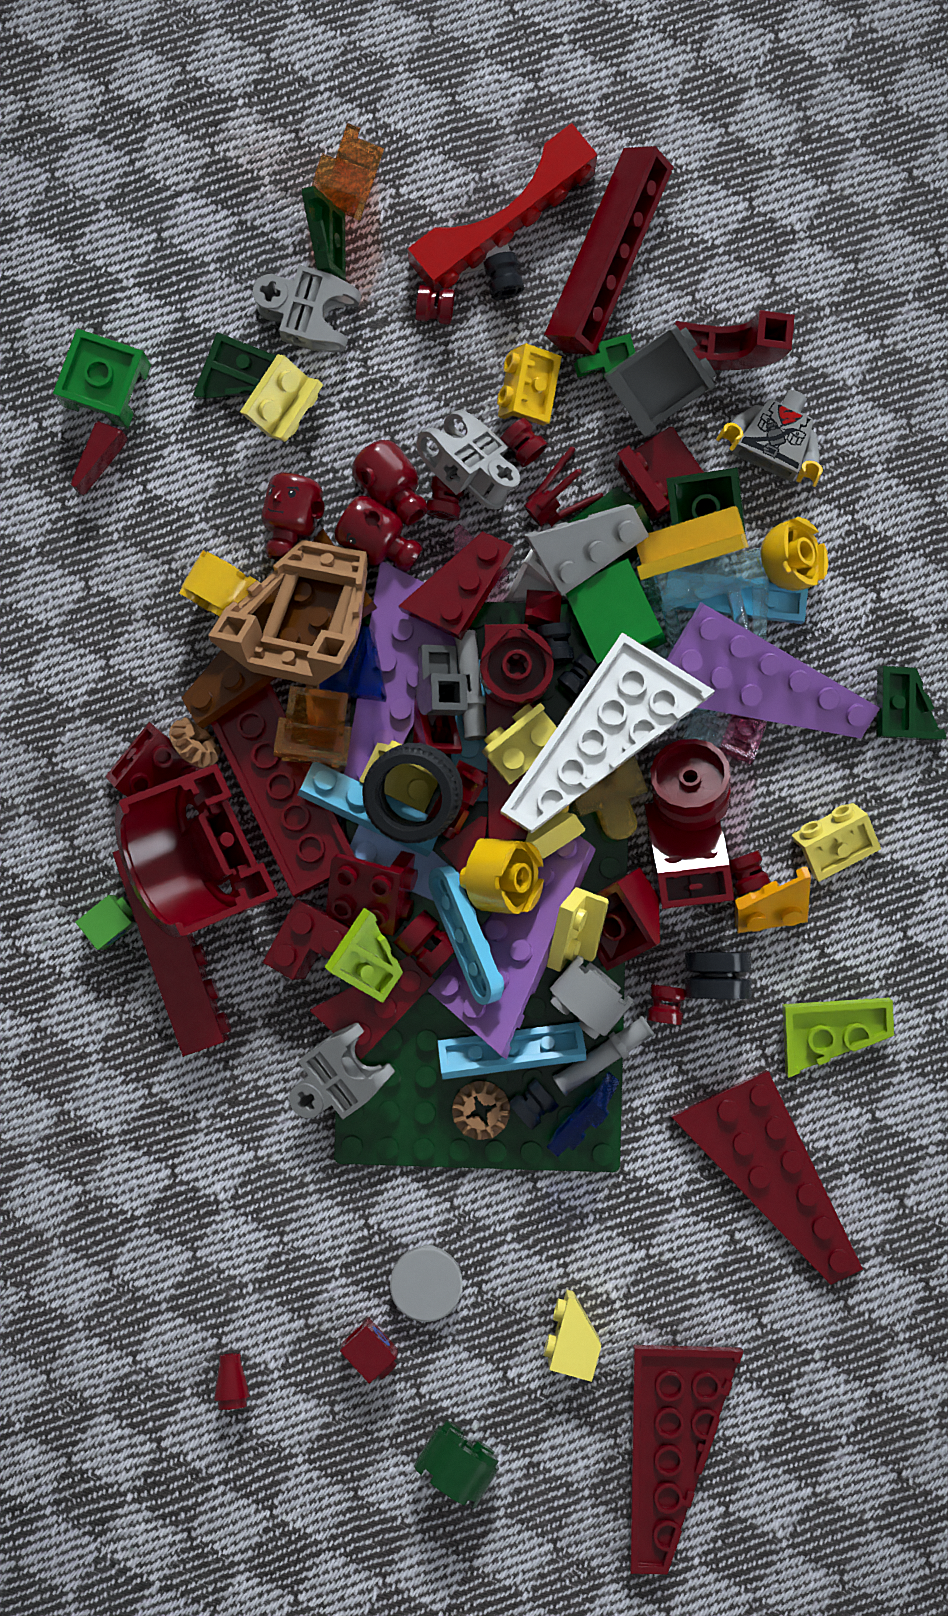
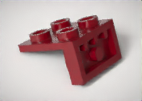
(650, 465)
(148, 763)

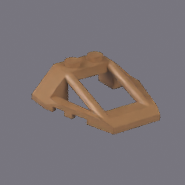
(262, 653)

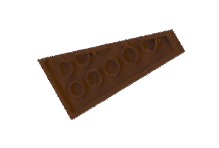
(229, 683)

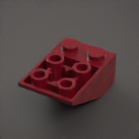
(687, 865)

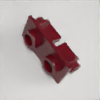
(473, 783)

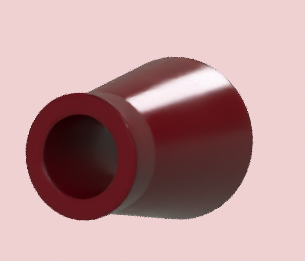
(231, 1383)

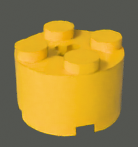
(215, 583)
(503, 876)

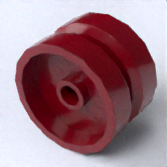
(691, 784)

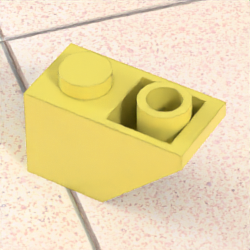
(575, 1344)

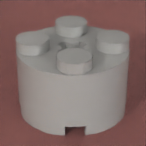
(590, 997)

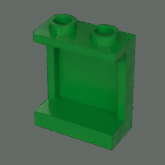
(613, 605)

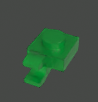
(609, 355)

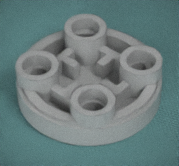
(426, 1283)

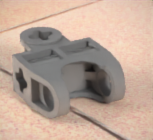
(303, 307)
(476, 466)
(336, 1077)

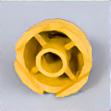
(793, 555)

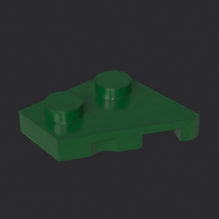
(326, 231)
(231, 369)
(904, 706)

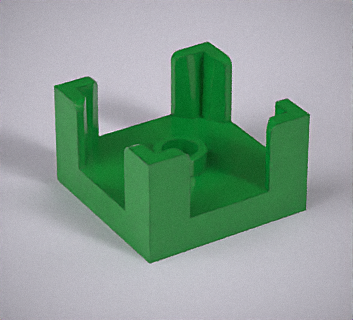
(100, 376)

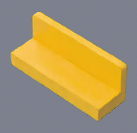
(691, 542)

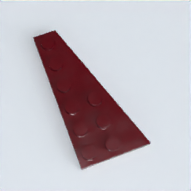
(762, 1153)
(674, 1423)

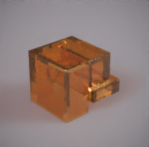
(349, 175)
(314, 728)

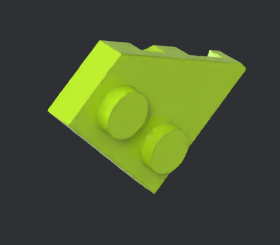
(366, 958)

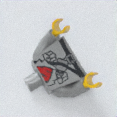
(777, 438)

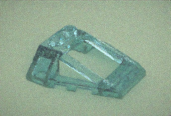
(707, 580)

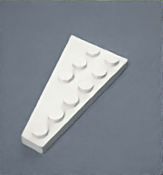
(614, 717)

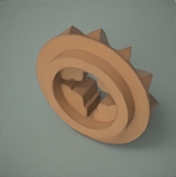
(199, 750)
(488, 1095)

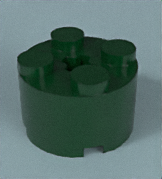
(458, 1466)

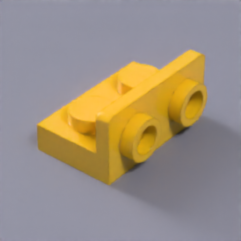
(529, 384)

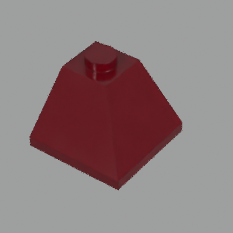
(630, 919)

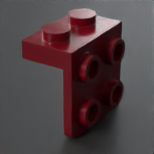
(372, 886)

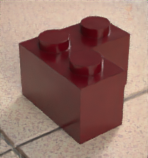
(303, 937)

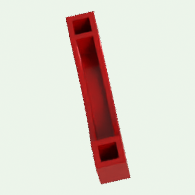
(449, 251)

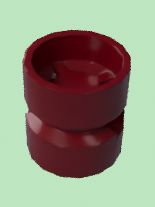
(417, 934)

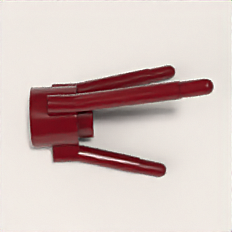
(543, 504)

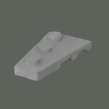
(584, 547)

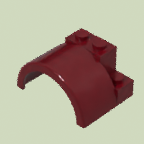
(183, 863)

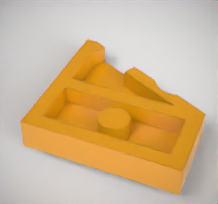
(774, 905)

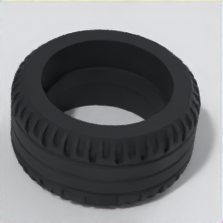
(385, 818)

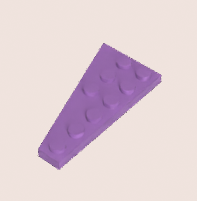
(397, 646)
(764, 681)
(519, 950)

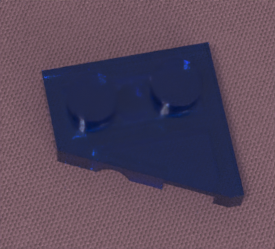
(362, 671)
(589, 1112)

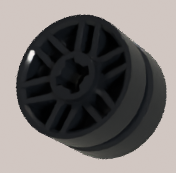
(718, 975)

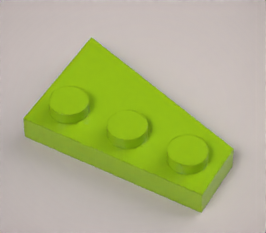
(830, 1028)

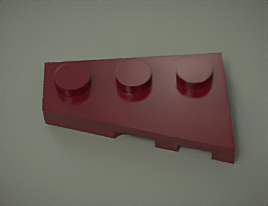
(461, 586)
(371, 1014)

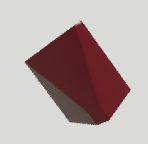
(542, 607)

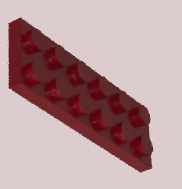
(296, 829)

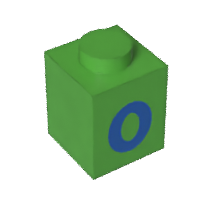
(107, 921)

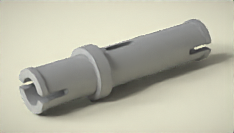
(469, 664)
(604, 1055)

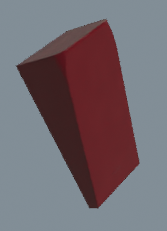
(99, 452)

